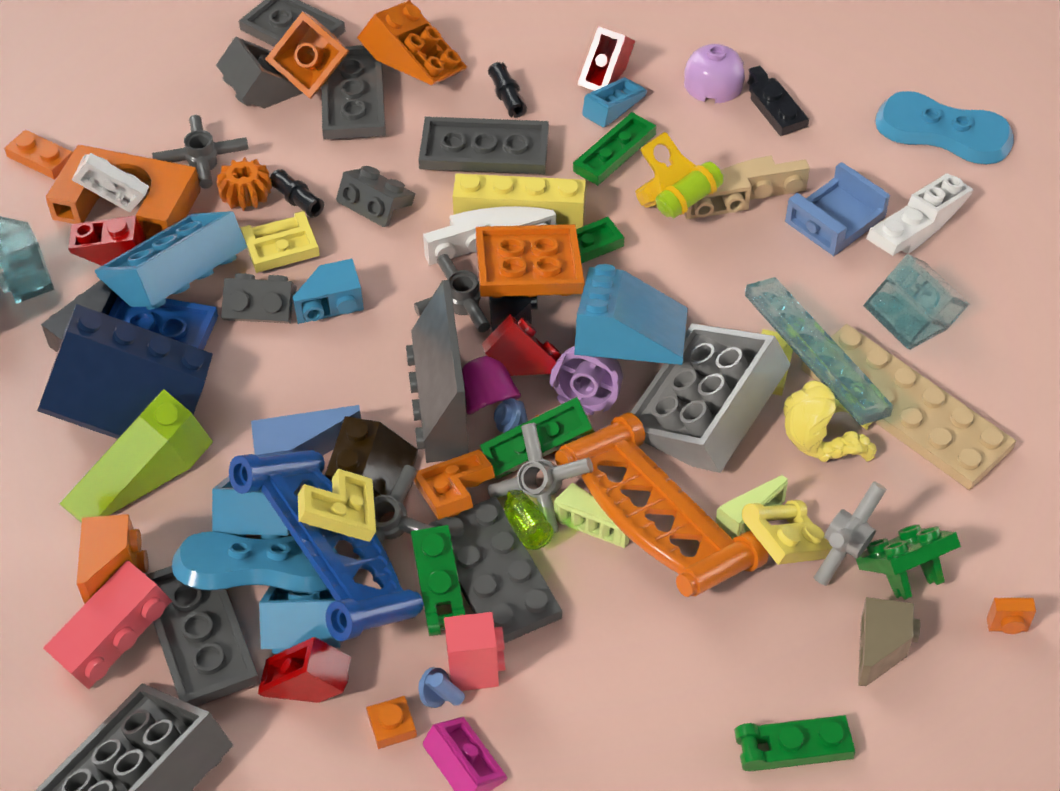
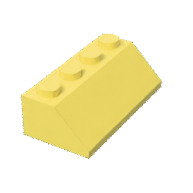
(490, 191)

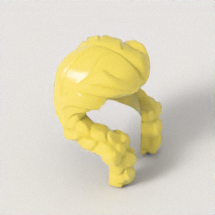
(806, 425)

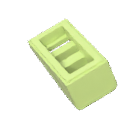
(768, 494)
(581, 512)

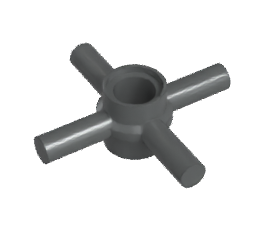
(201, 150)
(464, 292)
(393, 503)

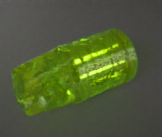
(527, 520)

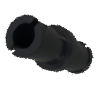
(507, 90)
(297, 193)

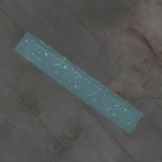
(819, 351)

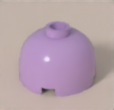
(714, 73)
(589, 378)

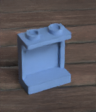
(838, 210)

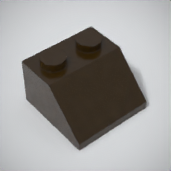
(372, 452)

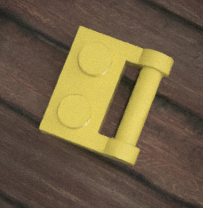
(280, 242)
(787, 542)

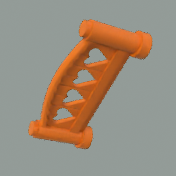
(717, 555)

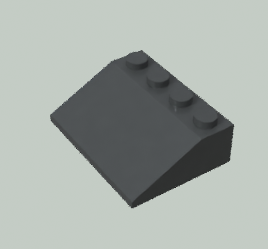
(438, 380)
(145, 746)

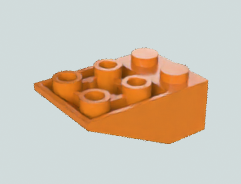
(410, 44)

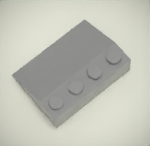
(713, 397)

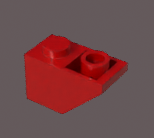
(105, 239)
(519, 349)

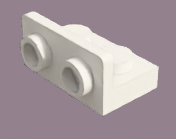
(110, 182)

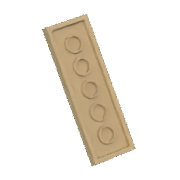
(926, 415)

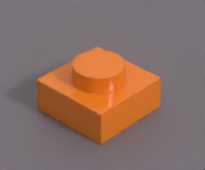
(1011, 615)
(391, 722)

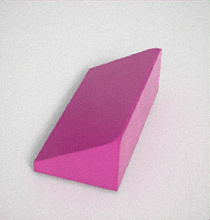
(462, 757)

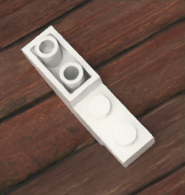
(922, 216)
(461, 234)

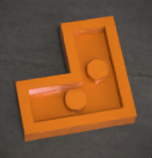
(447, 481)

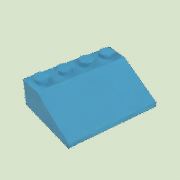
(628, 319)

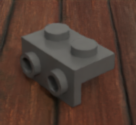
(373, 194)
(258, 299)

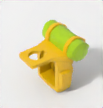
(678, 185)

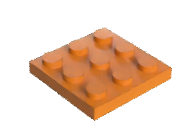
(529, 260)

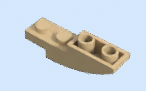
(751, 181)

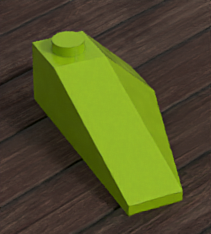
(148, 454)

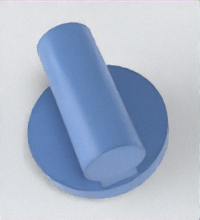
(510, 415)
(437, 688)

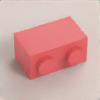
(474, 651)

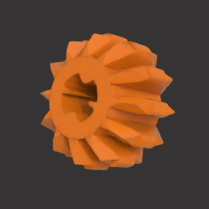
(244, 183)

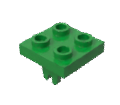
(911, 548)

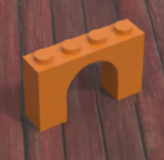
(168, 200)

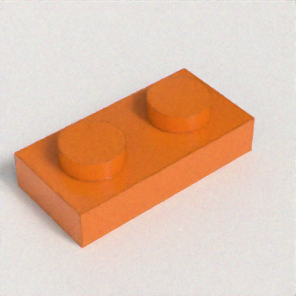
(38, 153)

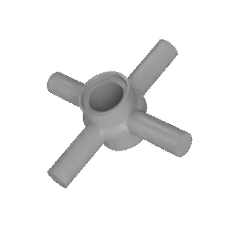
(552, 475)
(850, 533)

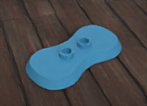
(970, 134)
(231, 561)

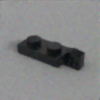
(775, 103)

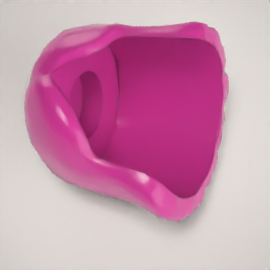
(486, 383)

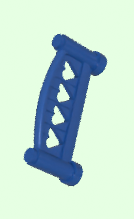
(356, 604)

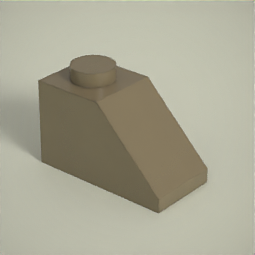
(885, 636)

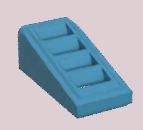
(609, 102)

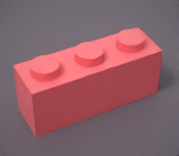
(108, 624)

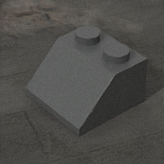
(252, 76)

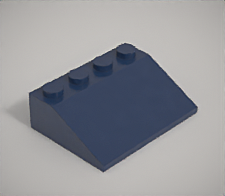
(115, 370)

